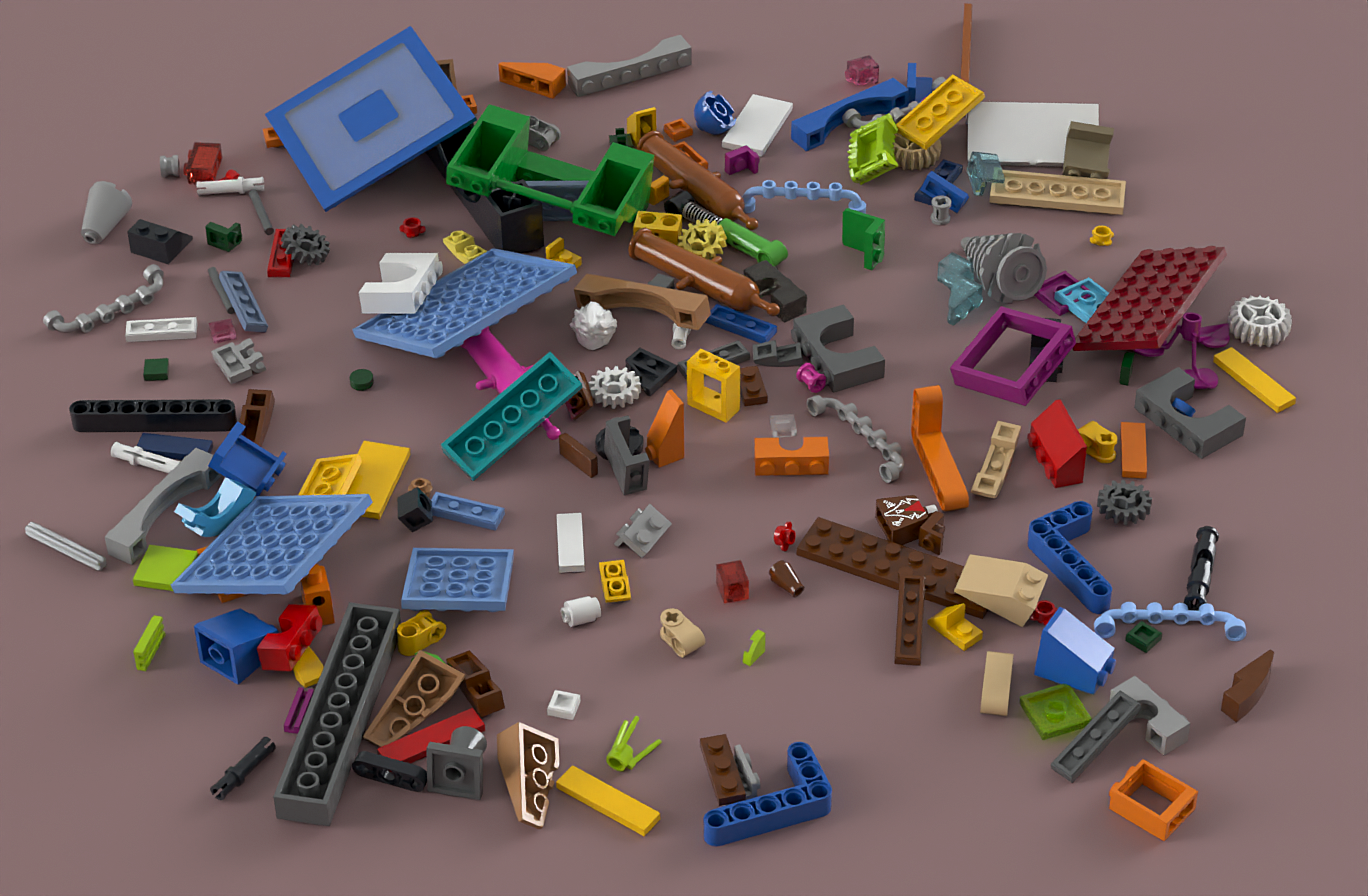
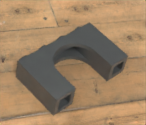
(840, 369)
(1197, 434)

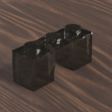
(782, 290)

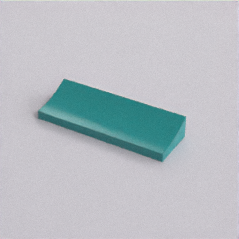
(511, 416)

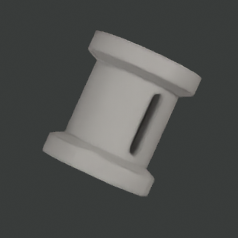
(941, 210)

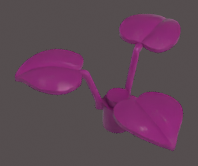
(1191, 330)

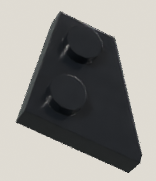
(651, 370)

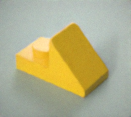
(957, 629)

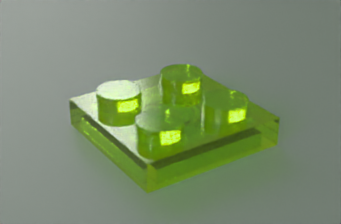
(1055, 711)

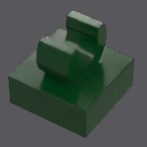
(621, 138)

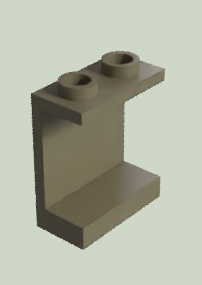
(1087, 150)

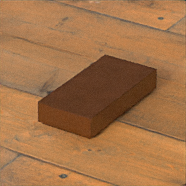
(578, 455)

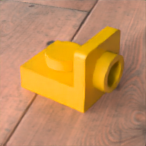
(556, 252)

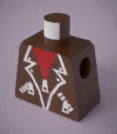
(902, 517)

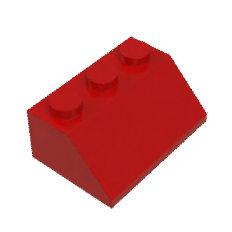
(1058, 446)

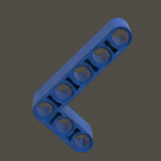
(1049, 542)
(804, 802)

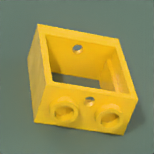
(718, 405)

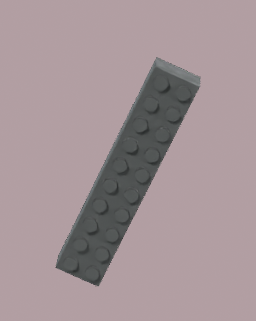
(337, 715)

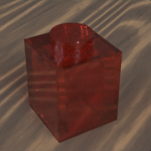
(732, 581)

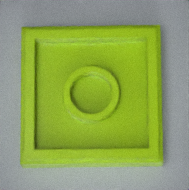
(162, 566)

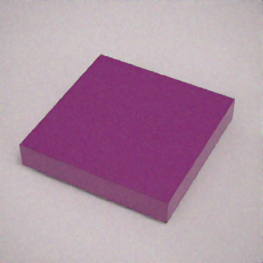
(1054, 284)

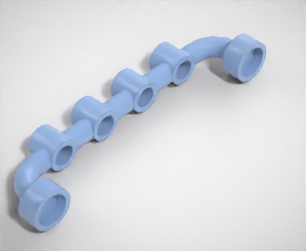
(812, 192)
(1105, 625)

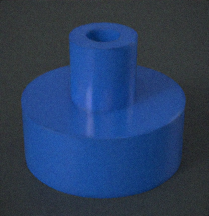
(1183, 408)

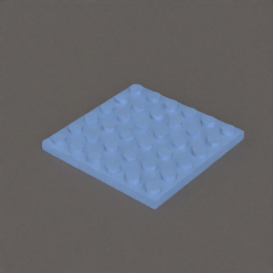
(272, 544)

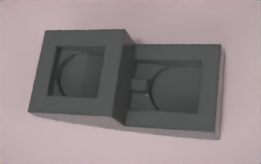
(783, 356)

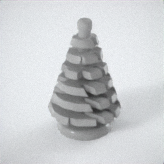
(1006, 265)

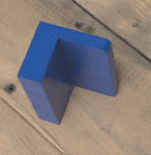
(918, 86)
(937, 186)

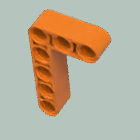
(934, 451)

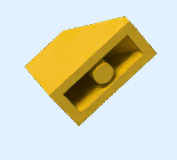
(641, 123)

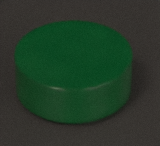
(361, 379)

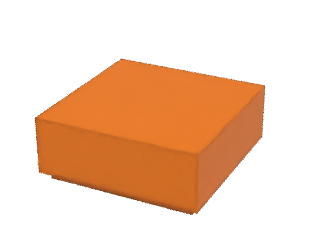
(678, 129)

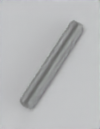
(65, 546)

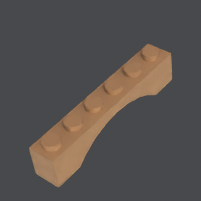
(682, 307)

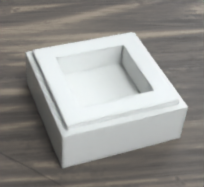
(563, 705)

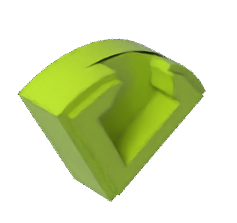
(756, 649)

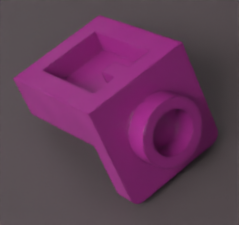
(741, 159)

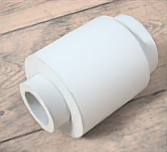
(581, 611)

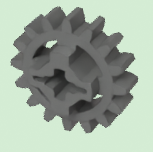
(305, 244)
(1124, 502)

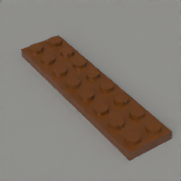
(884, 562)

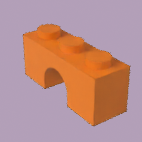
(807, 460)

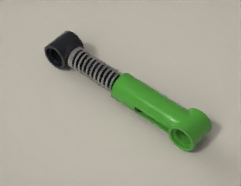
(737, 235)

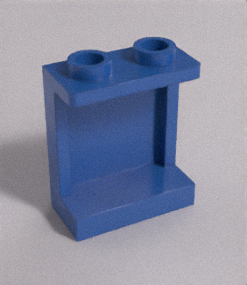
(246, 461)

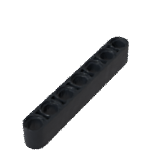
(153, 415)

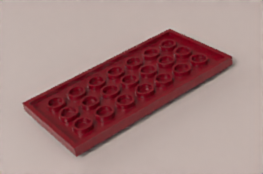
(1149, 299)

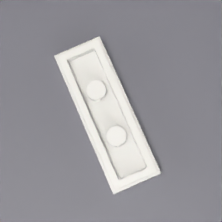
(161, 329)
(570, 542)

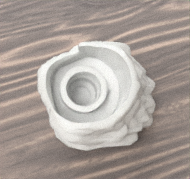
(593, 326)

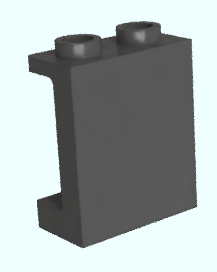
(628, 469)

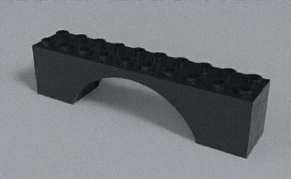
(506, 218)

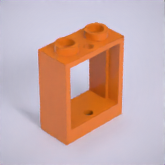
(1145, 773)

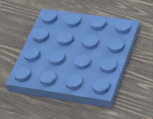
(458, 579)

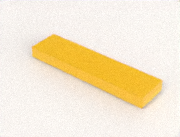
(1254, 379)
(608, 800)

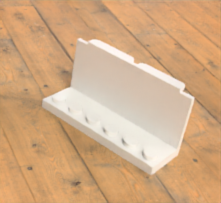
(1025, 131)

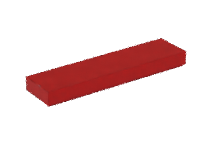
(415, 745)

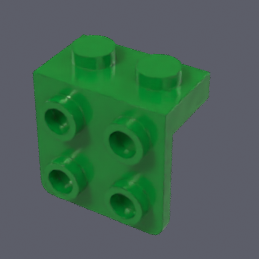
(864, 234)

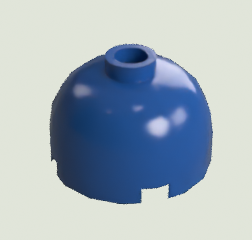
(713, 114)

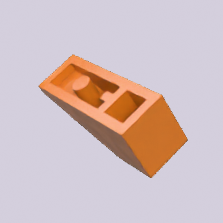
(534, 77)
(666, 433)

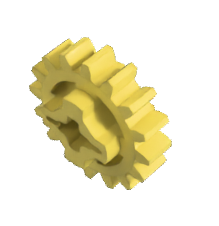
(703, 239)

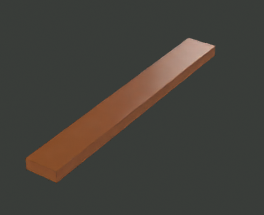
(966, 43)

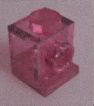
(862, 71)

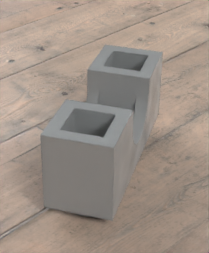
(1165, 726)

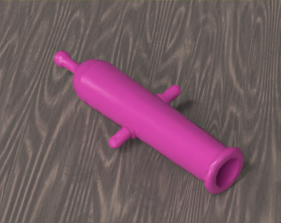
(499, 368)

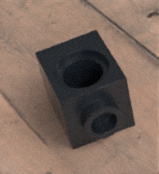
(414, 509)

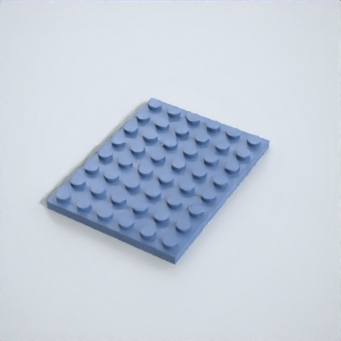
(467, 302)

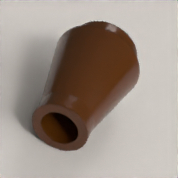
(786, 578)

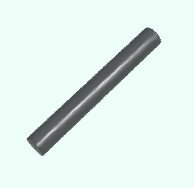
(261, 212)
(214, 275)

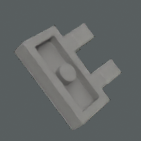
(233, 364)

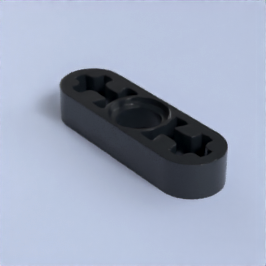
(375, 768)

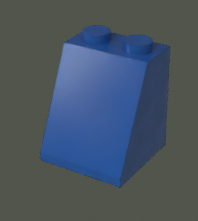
(231, 643)
(1073, 654)

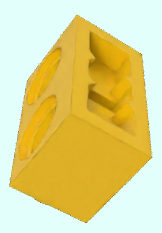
(661, 224)

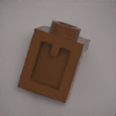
(932, 533)

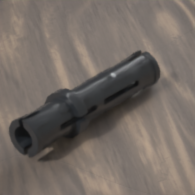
(236, 775)

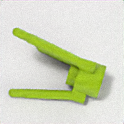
(621, 753)

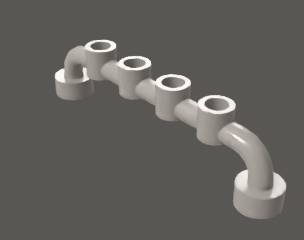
(853, 118)
(152, 274)
(888, 471)

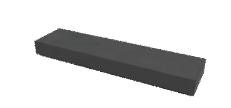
(1096, 736)

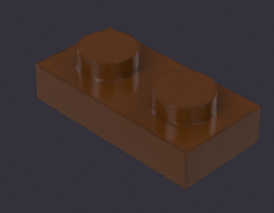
(752, 386)

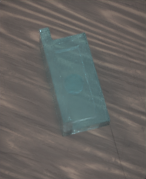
(983, 169)

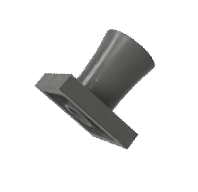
(458, 766)

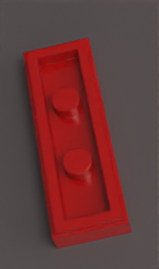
(279, 263)

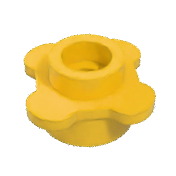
(1102, 236)

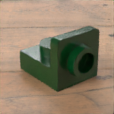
(223, 237)

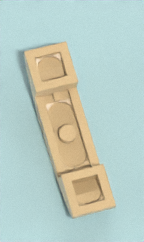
(998, 460)

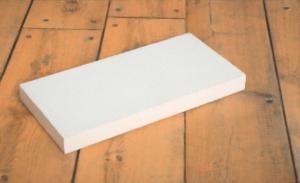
(757, 124)

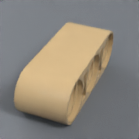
(996, 683)

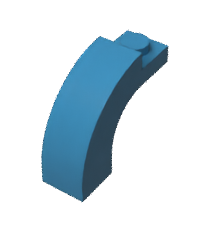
(220, 511)

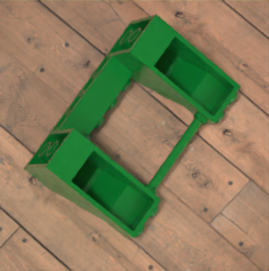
(499, 155)

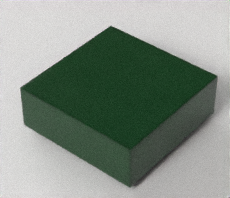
(1126, 368)
(156, 369)
(1143, 636)

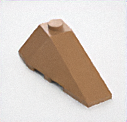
(416, 696)
(528, 768)

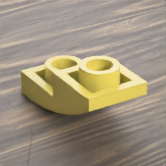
(463, 246)

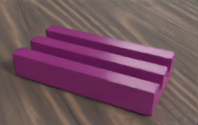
(300, 695)

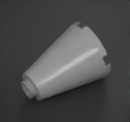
(104, 211)

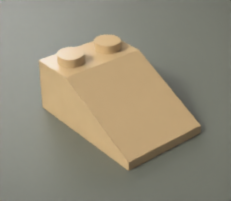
(1002, 586)

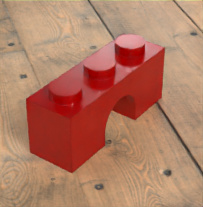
(298, 628)

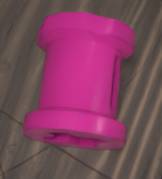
(811, 377)

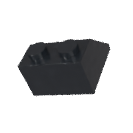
(156, 241)

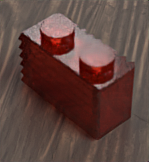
(203, 162)

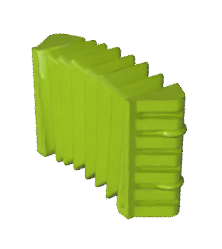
(872, 149)

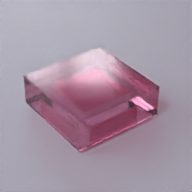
(222, 330)

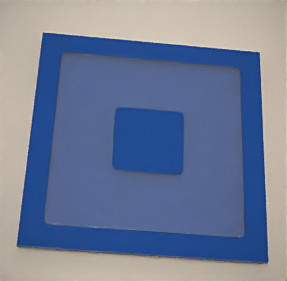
(369, 118)

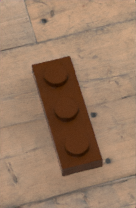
(722, 769)

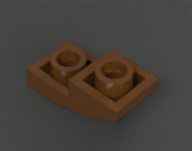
(582, 400)

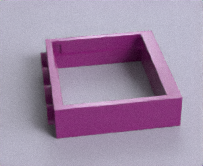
(1022, 391)

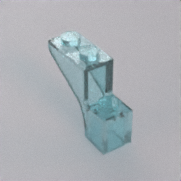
(965, 293)

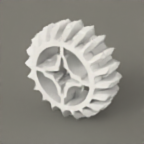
(1259, 321)

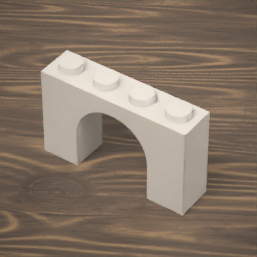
(404, 283)

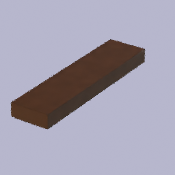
(910, 620)

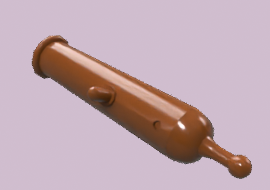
(695, 179)
(698, 272)

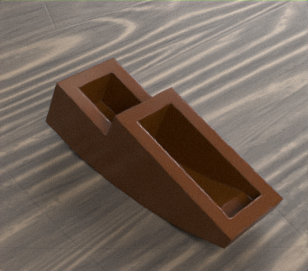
(257, 414)
(477, 684)
(1247, 687)

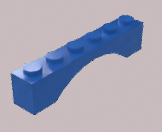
(814, 128)

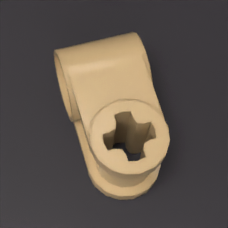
(680, 632)

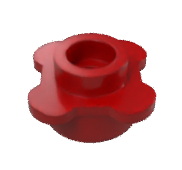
(412, 227)
(784, 536)
(1043, 612)

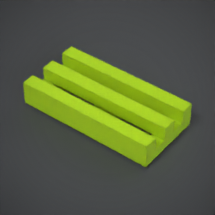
(149, 643)

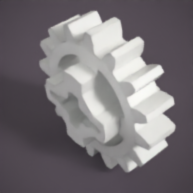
(615, 387)

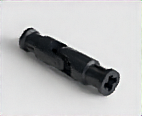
(1202, 563)

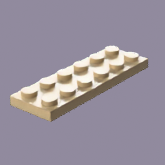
(1060, 192)

